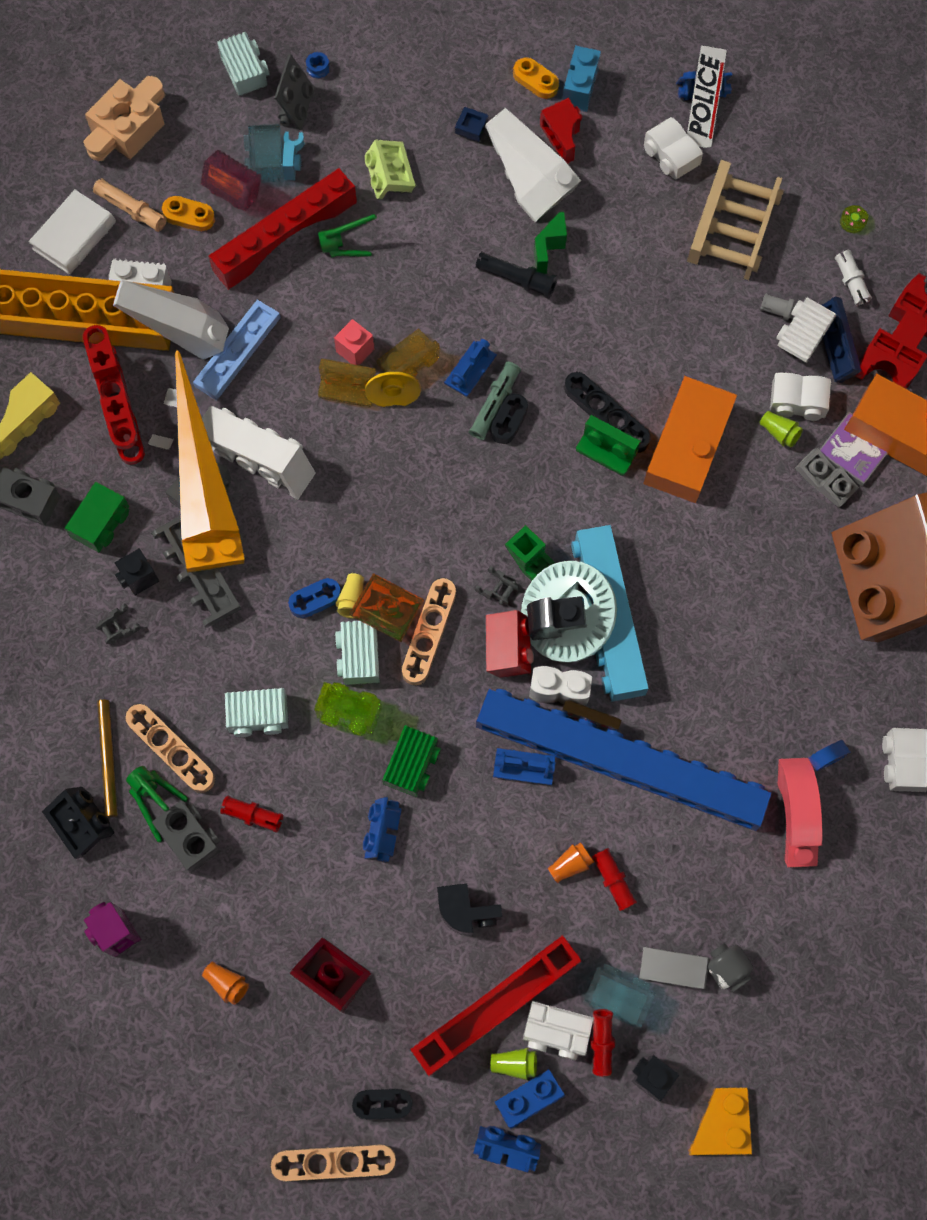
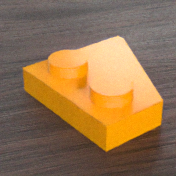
(724, 1125)

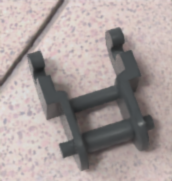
(493, 593)
(112, 619)

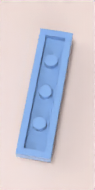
(237, 350)

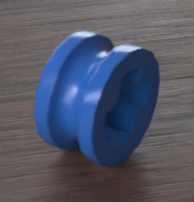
(320, 71)

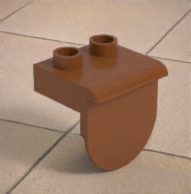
(886, 569)

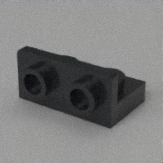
(77, 820)

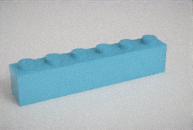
(621, 652)

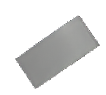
(827, 479)
(674, 968)

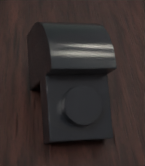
(551, 616)
(458, 915)

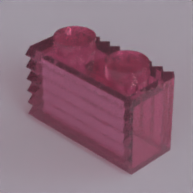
(231, 180)

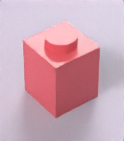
(354, 343)

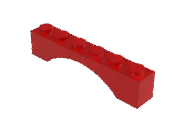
(246, 251)
(495, 1006)

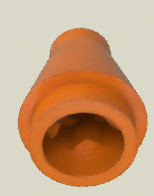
(571, 862)
(227, 984)

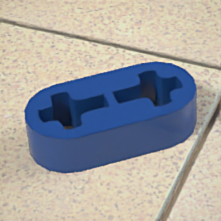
(311, 592)
(829, 755)

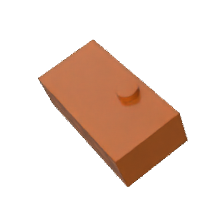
(893, 422)
(690, 439)

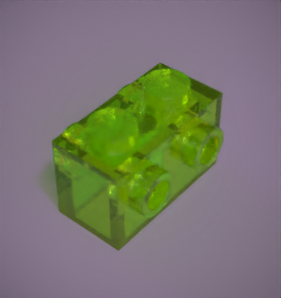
(348, 708)

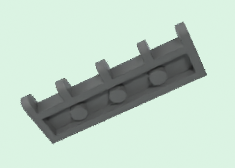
(209, 583)

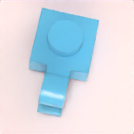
(291, 160)

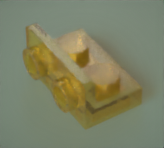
(410, 355)
(344, 382)

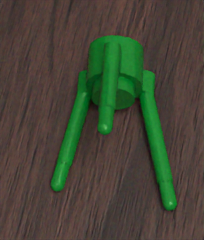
(331, 239)
(144, 783)

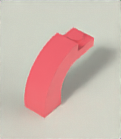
(803, 811)

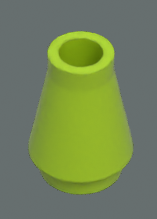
(782, 429)
(515, 1063)

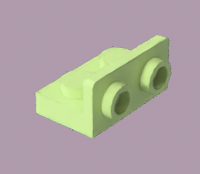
(389, 168)

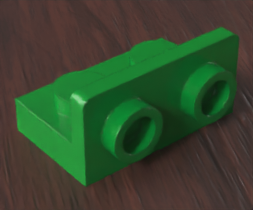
(608, 445)

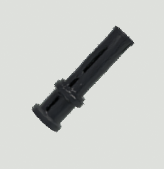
(528, 278)

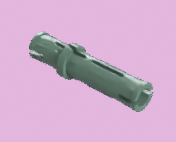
(509, 375)

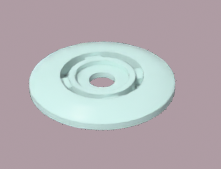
(561, 582)

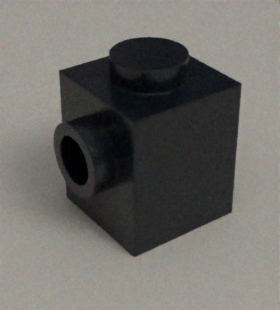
(135, 572)
(654, 1077)

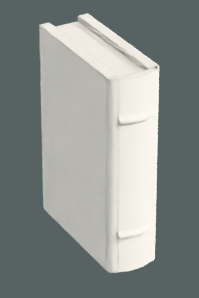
(72, 231)

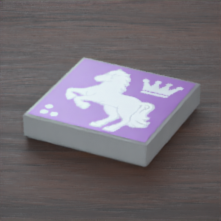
(852, 453)

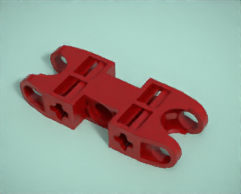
(898, 351)
(116, 409)

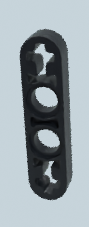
(610, 409)

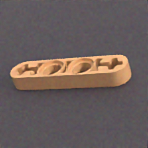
(429, 631)
(171, 747)
(333, 1158)

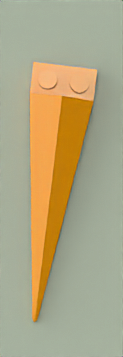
(207, 519)

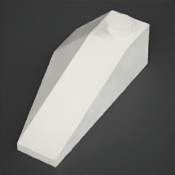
(174, 316)

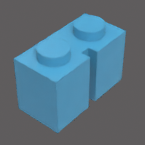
(581, 77)

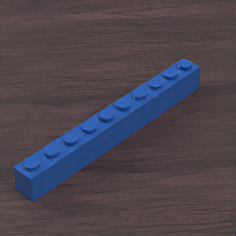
(623, 759)

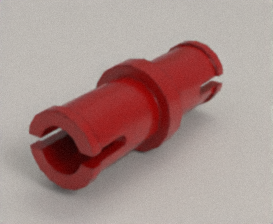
(251, 813)
(614, 879)
(602, 1042)

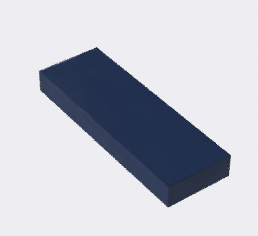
(840, 344)

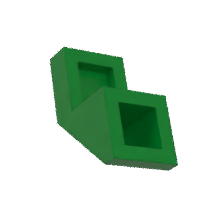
(550, 238)
(529, 552)

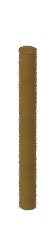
(107, 758)

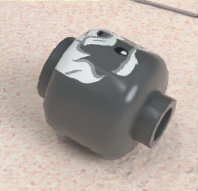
(730, 967)

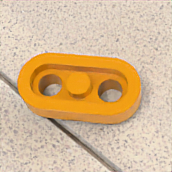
(534, 78)
(187, 213)

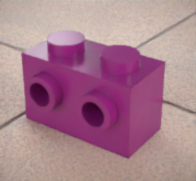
(110, 929)

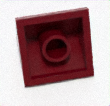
(331, 974)

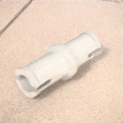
(853, 278)

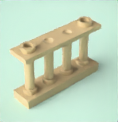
(717, 202)

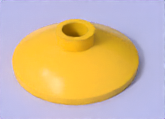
(392, 389)

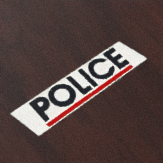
(706, 95)

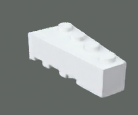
(259, 450)

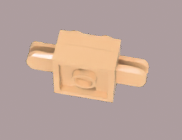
(136, 125)

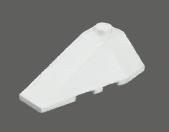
(533, 168)

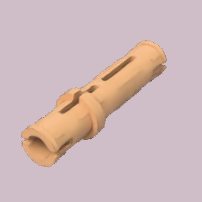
(137, 209)

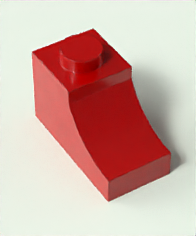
(560, 124)

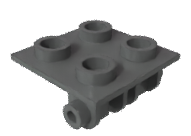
(294, 94)

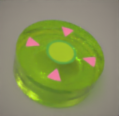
(854, 219)

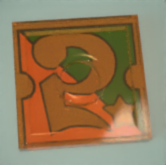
(386, 607)

